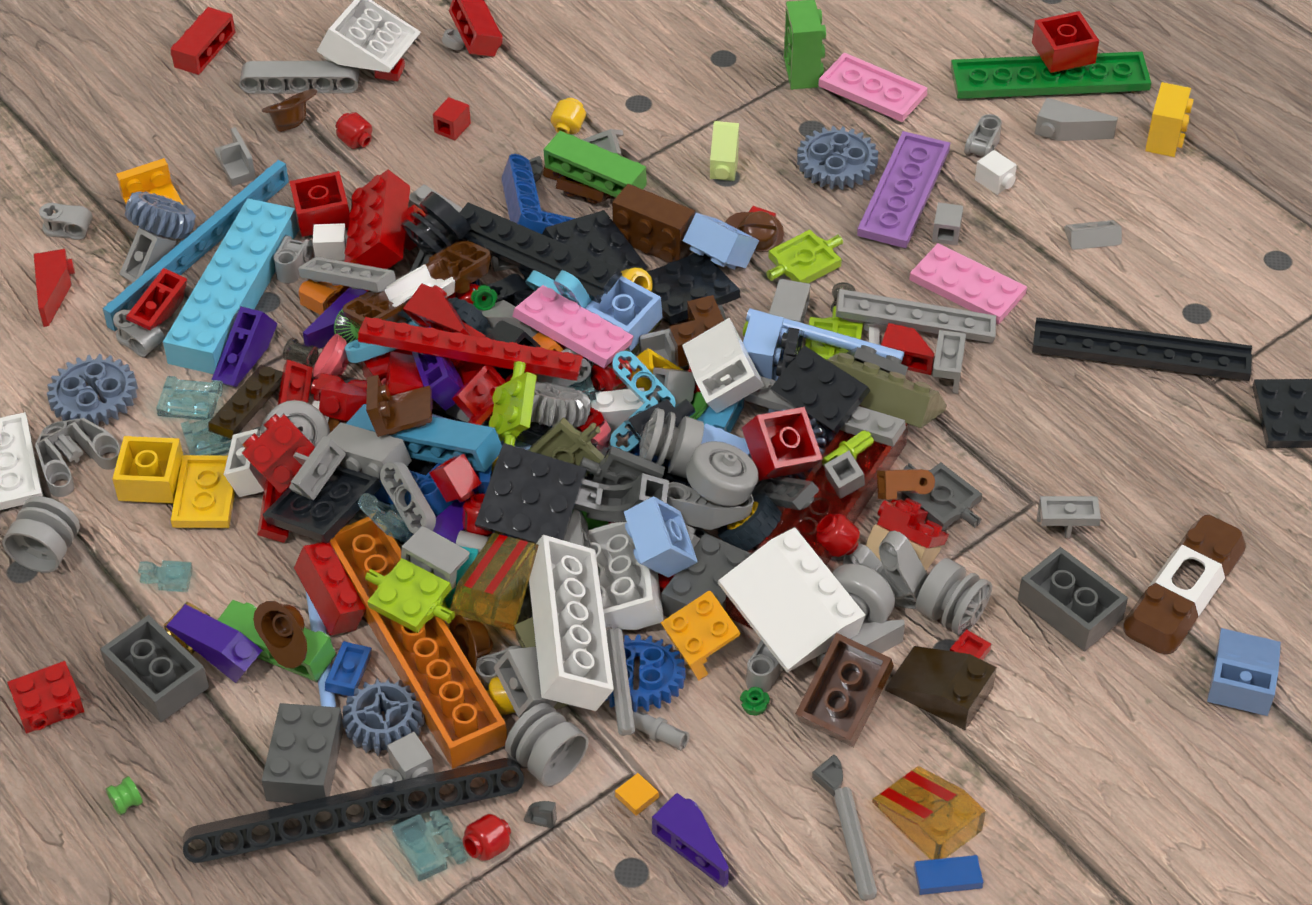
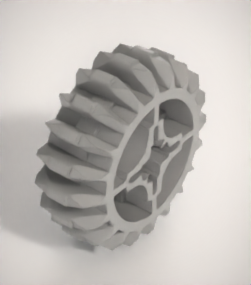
(557, 401)

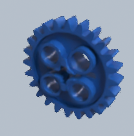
(659, 672)

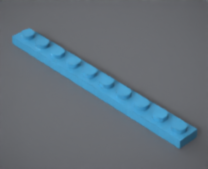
(200, 240)

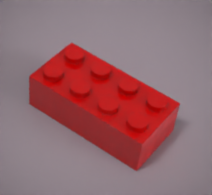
(376, 220)

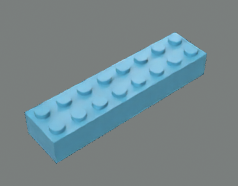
(231, 280)

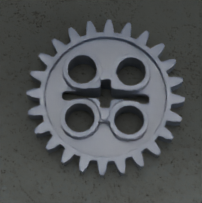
(837, 157)
(104, 378)

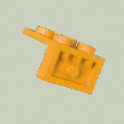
(149, 178)
(700, 631)

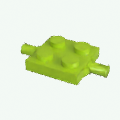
(805, 257)
(837, 325)
(513, 405)
(409, 595)

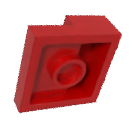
(274, 451)
(909, 520)
(45, 697)

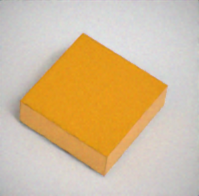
(636, 794)

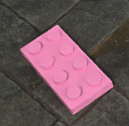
(873, 87)
(967, 282)
(572, 326)

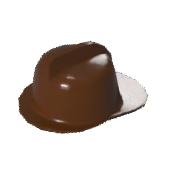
(291, 111)
(760, 226)
(282, 632)
(471, 638)

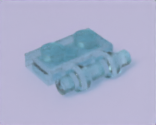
(421, 849)

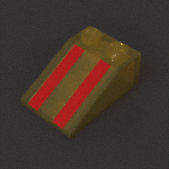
(496, 582)
(931, 812)

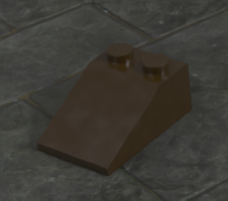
(944, 683)

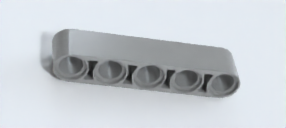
(297, 76)

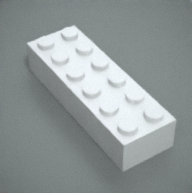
(569, 625)

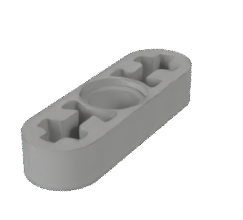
(397, 492)

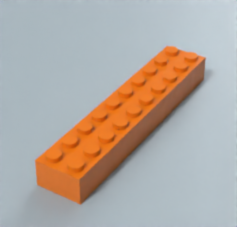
(428, 661)

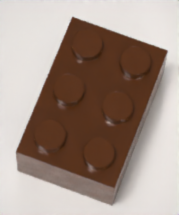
(653, 223)
(844, 689)

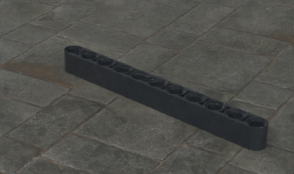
(341, 820)

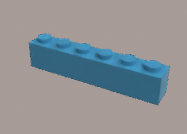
(444, 440)

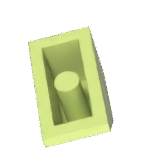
(724, 151)

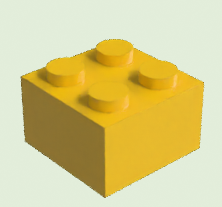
(1169, 119)
(148, 469)

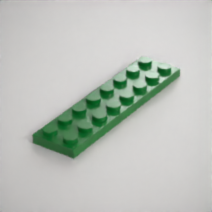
(1031, 76)

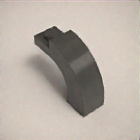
(610, 501)

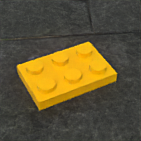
(202, 493)

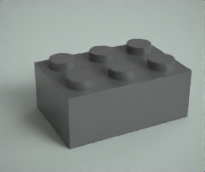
(714, 561)
(1072, 598)
(154, 668)
(302, 753)

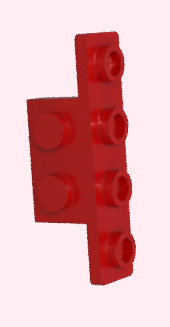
(477, 394)

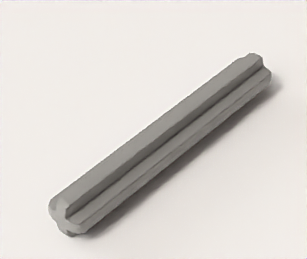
(620, 682)
(855, 843)

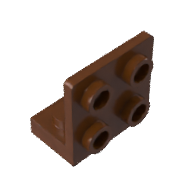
(398, 411)

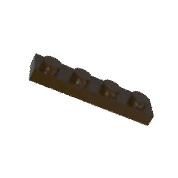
(246, 402)

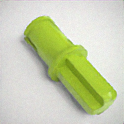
(854, 445)

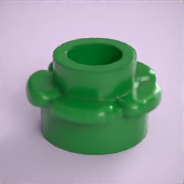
(491, 297)
(754, 707)

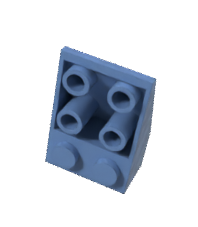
(1245, 672)

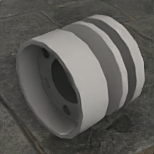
(670, 442)
(41, 534)
(953, 596)
(546, 744)

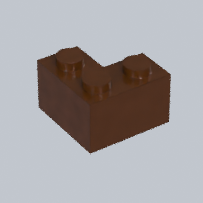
(702, 316)

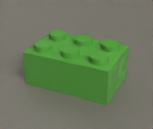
(803, 44)

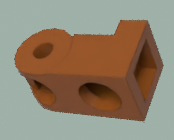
(912, 480)

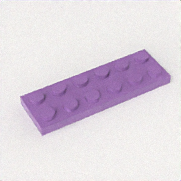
(903, 189)

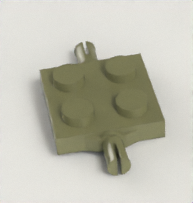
(568, 443)

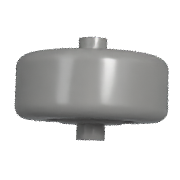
(305, 417)
(722, 473)
(868, 590)

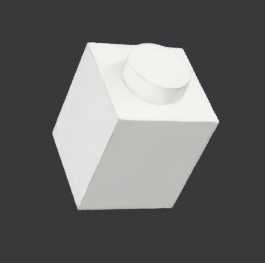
(995, 172)
(330, 241)

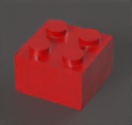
(1065, 41)
(319, 201)
(782, 443)

